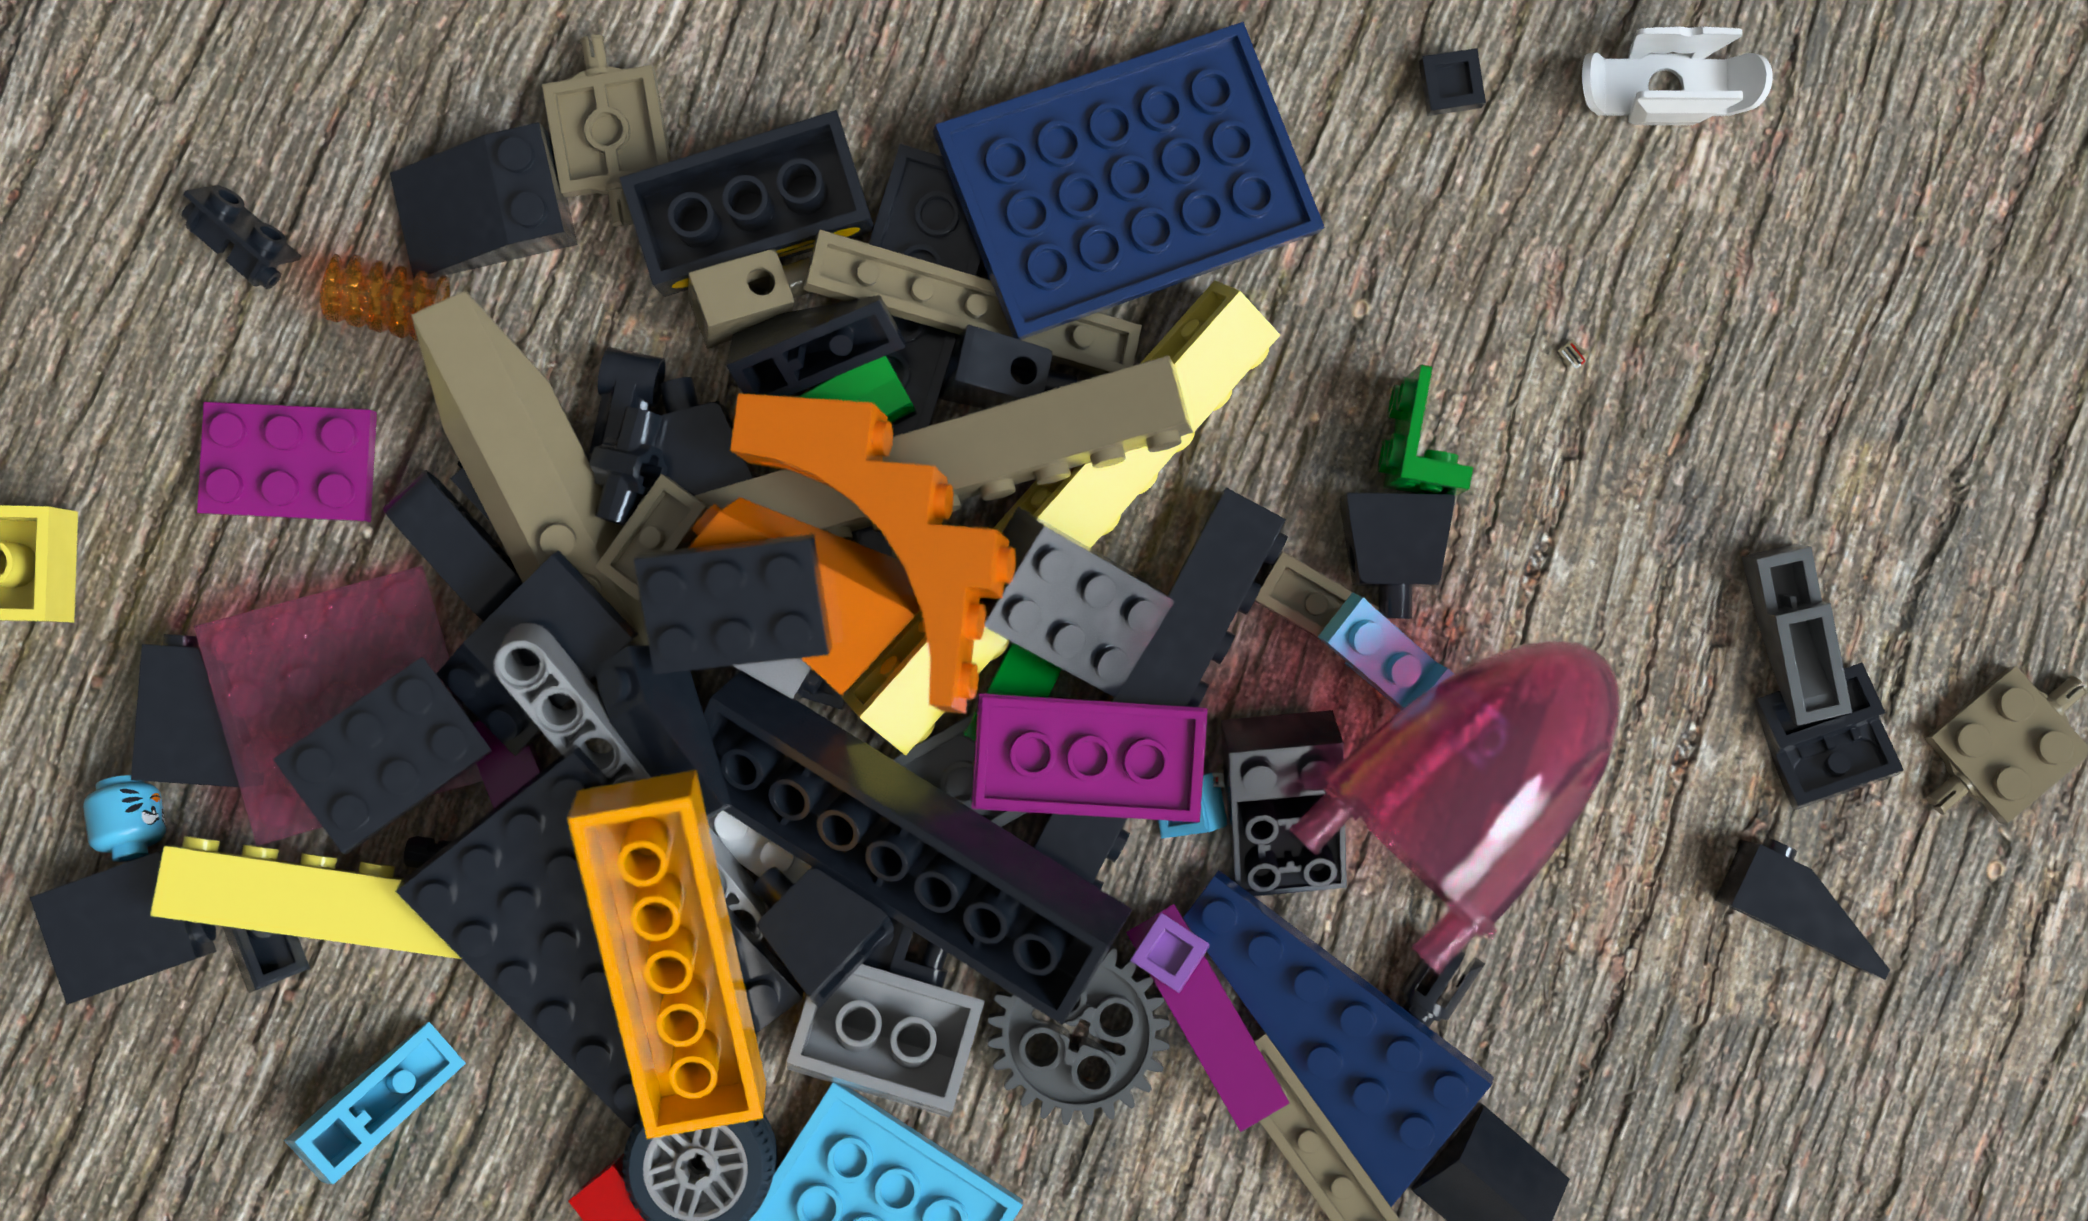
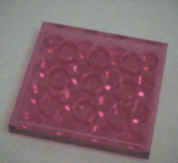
(302, 664)

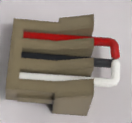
(1570, 353)

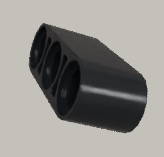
(454, 544)

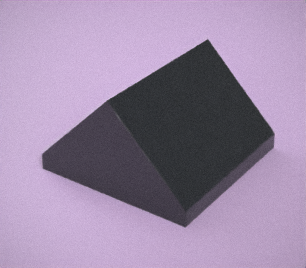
(1491, 1176)

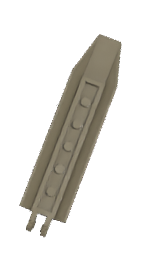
(518, 448)

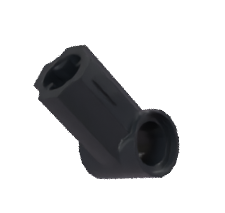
(624, 382)

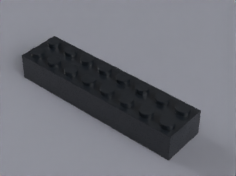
(910, 848)

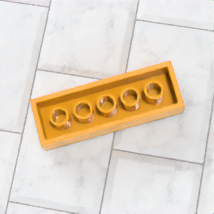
(669, 953)

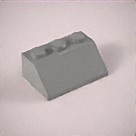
(889, 1039)

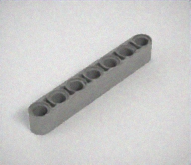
(590, 720)

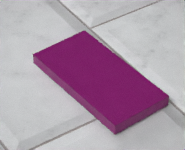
(1089, 757)

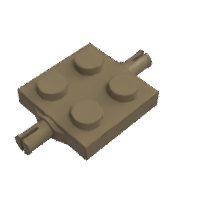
(605, 127)
(2008, 745)

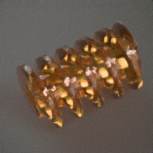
(374, 298)

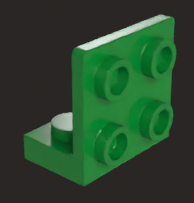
(1404, 470)

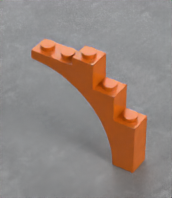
(946, 564)

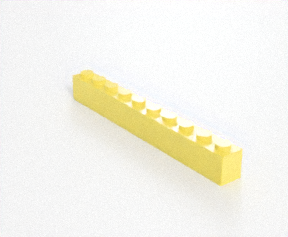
(1212, 352)

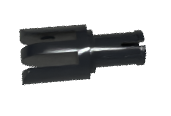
(1425, 1001)

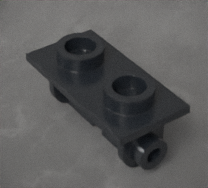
(220, 217)

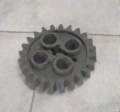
(1056, 1078)

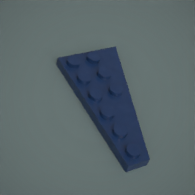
(1363, 1058)

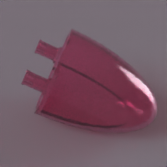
(1479, 781)

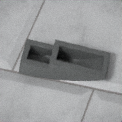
(1798, 632)

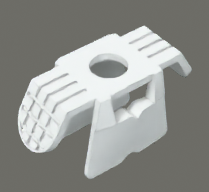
(1707, 85)

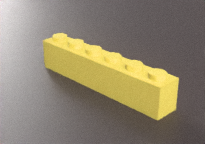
(290, 897)

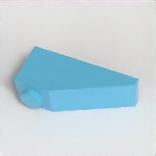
(374, 1104)

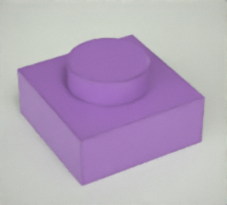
(1170, 952)

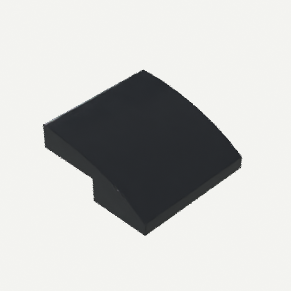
(1831, 753)

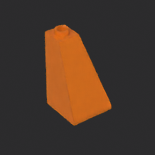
(863, 589)

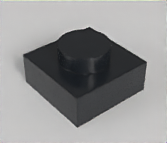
(1452, 82)

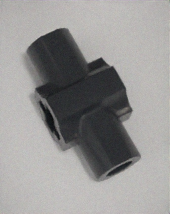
(627, 465)

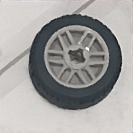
(671, 1186)

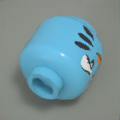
(124, 817)

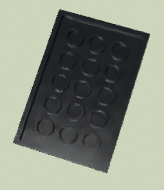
(522, 921)

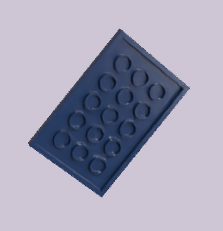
(1127, 180)

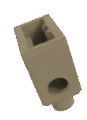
(724, 297)

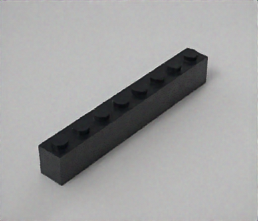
(1207, 595)

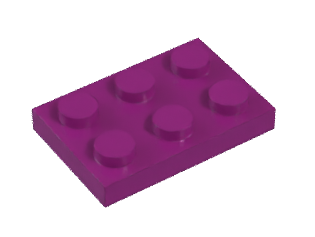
(287, 462)

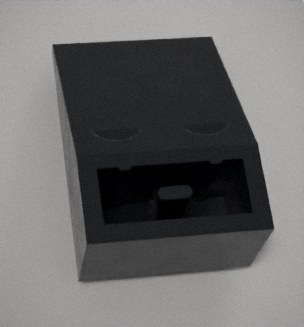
(1270, 784)

